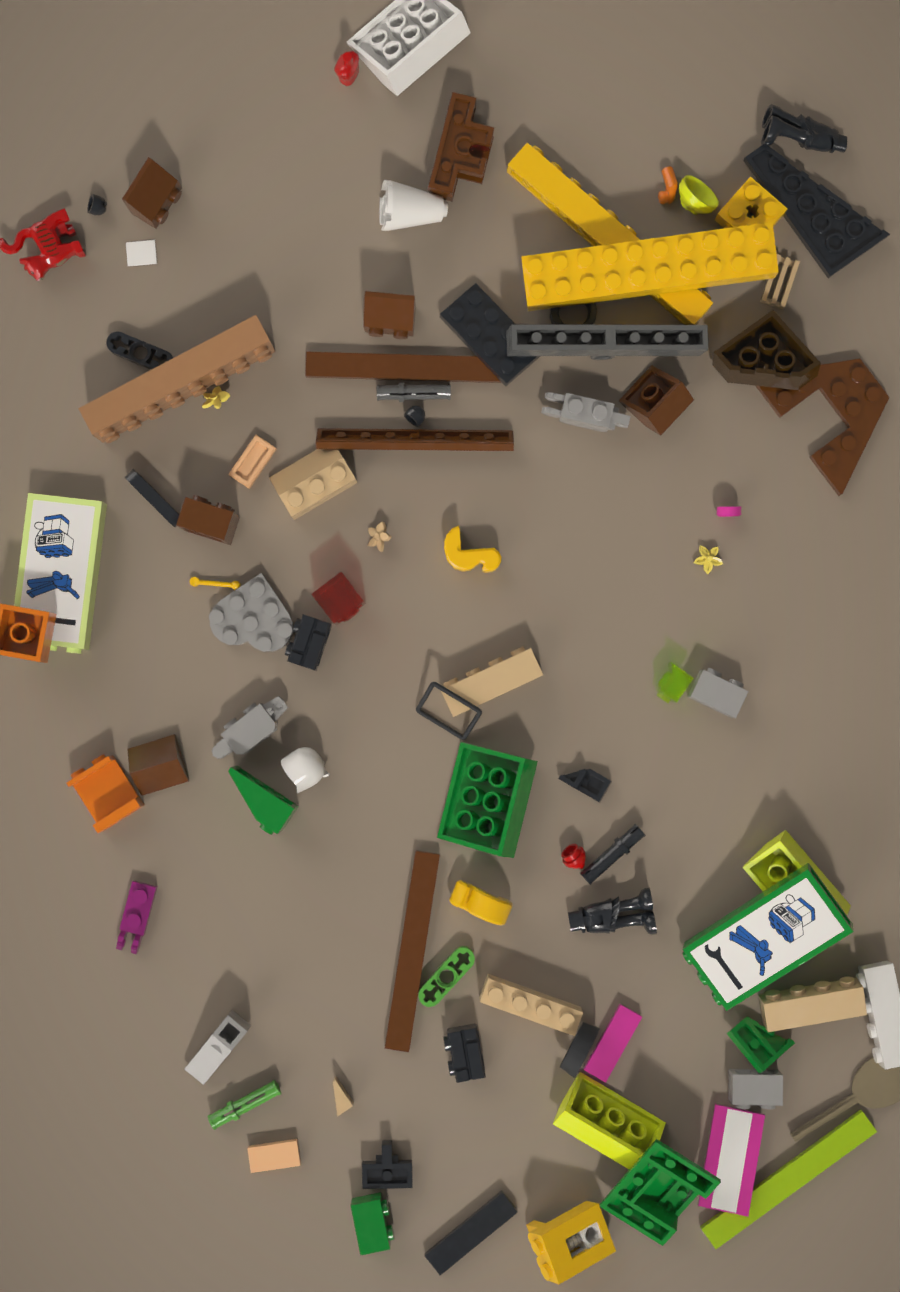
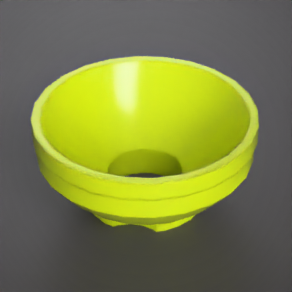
(697, 196)

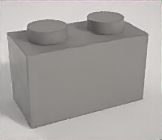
(718, 693)
(750, 1088)

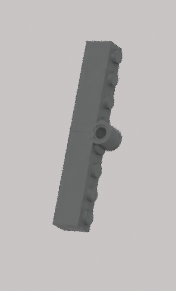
(607, 341)

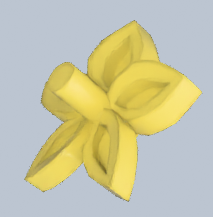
(215, 398)
(708, 558)

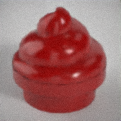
(574, 856)

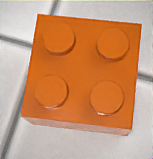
(26, 633)

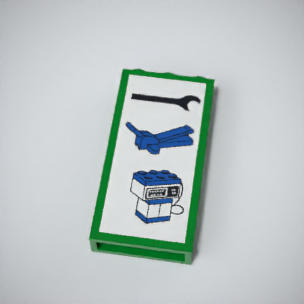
(767, 937)

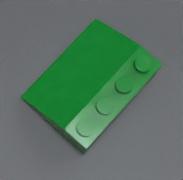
(487, 800)

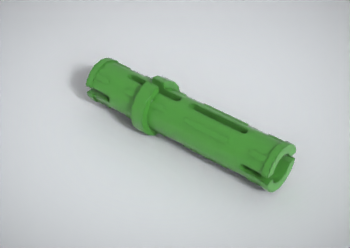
(218, 1119)

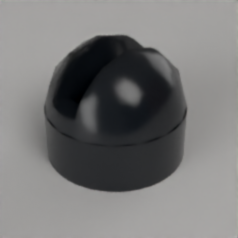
(96, 205)
(415, 415)

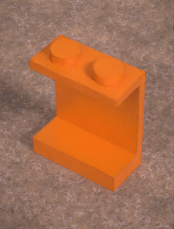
(106, 792)

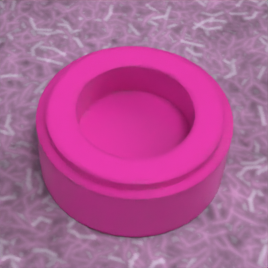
(728, 511)

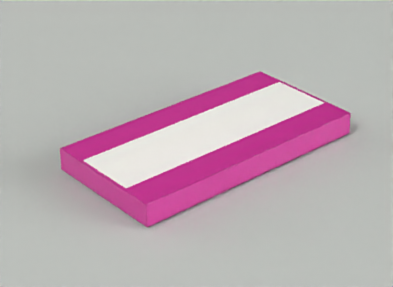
(733, 1158)

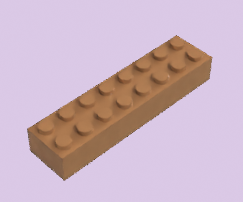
(177, 380)

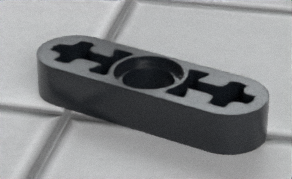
(126, 339)
(153, 497)

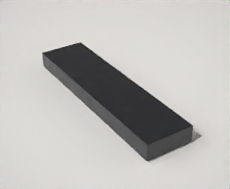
(470, 1232)

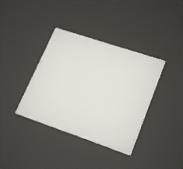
(141, 253)

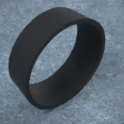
(579, 1048)

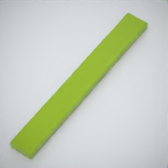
(792, 1177)

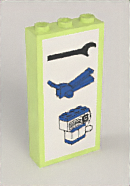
(62, 564)

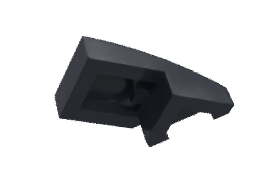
(588, 782)

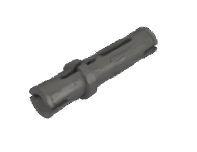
(413, 392)

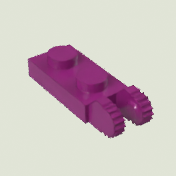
(136, 914)

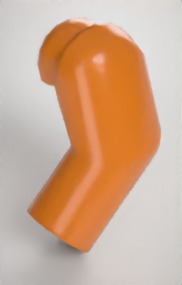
(671, 183)

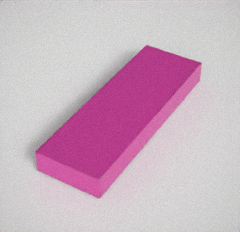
(612, 1042)

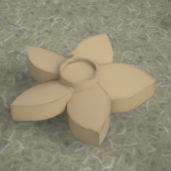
(379, 536)

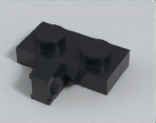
(387, 1170)

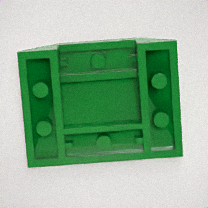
(658, 1191)

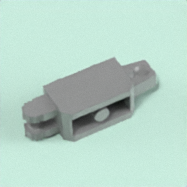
(586, 412)
(251, 729)

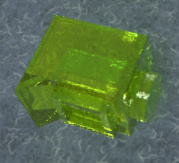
(673, 684)

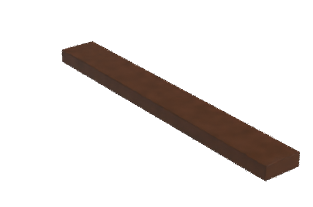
(397, 367)
(415, 439)
(412, 951)

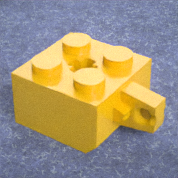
(752, 199)

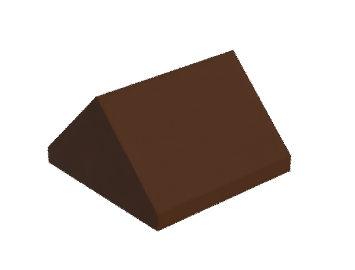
(157, 765)

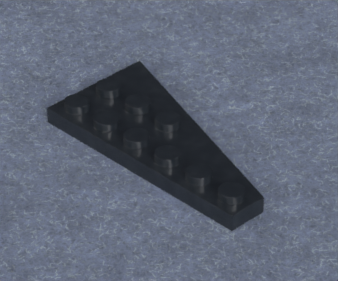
(819, 218)

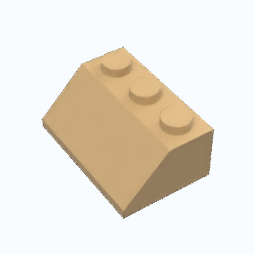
(312, 481)

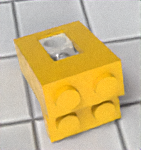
(553, 1248)

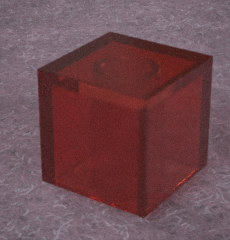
(338, 599)

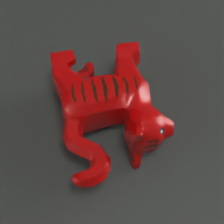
(47, 237)

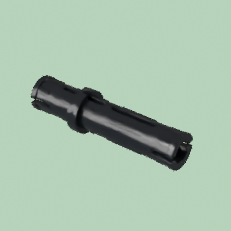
(612, 854)

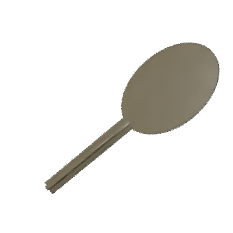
(870, 1087)

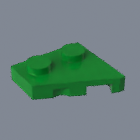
(757, 1044)

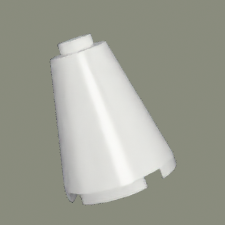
(409, 207)

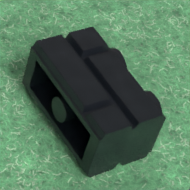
(308, 642)
(465, 1052)

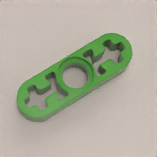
(447, 986)

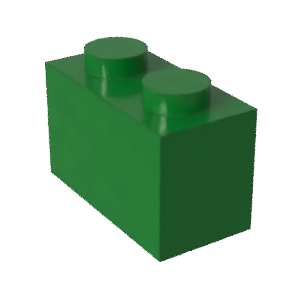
(371, 1223)

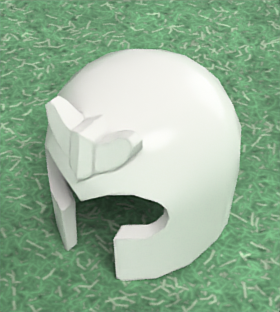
(304, 768)

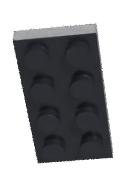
(483, 330)

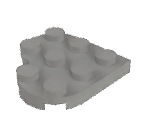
(252, 616)

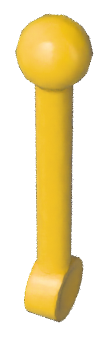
(194, 581)

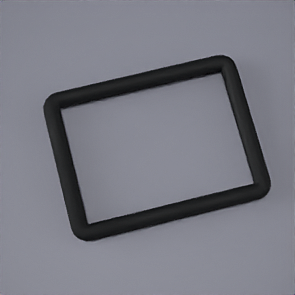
(458, 698)

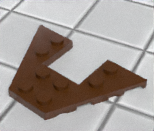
(856, 400)

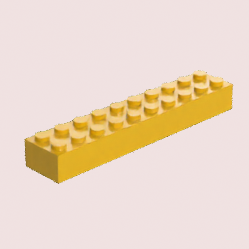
(650, 266)

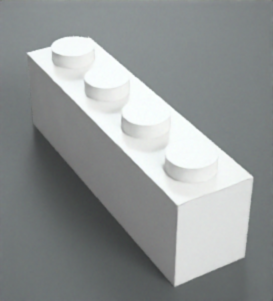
(883, 1009)

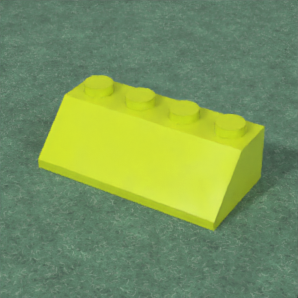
(781, 858)
(607, 1121)

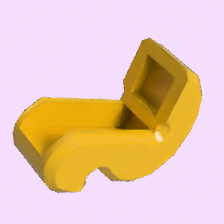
(468, 559)
(480, 903)

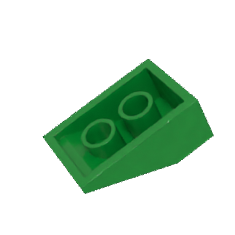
(265, 803)

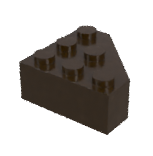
(767, 356)

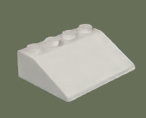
(408, 40)

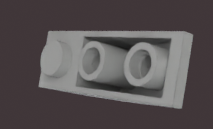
(218, 1047)

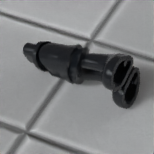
(804, 130)
(604, 918)

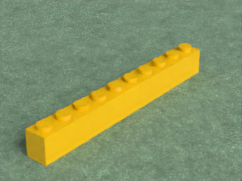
(593, 222)

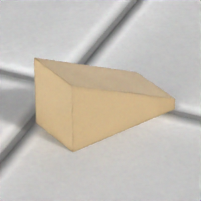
(342, 1098)

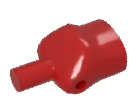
(347, 67)

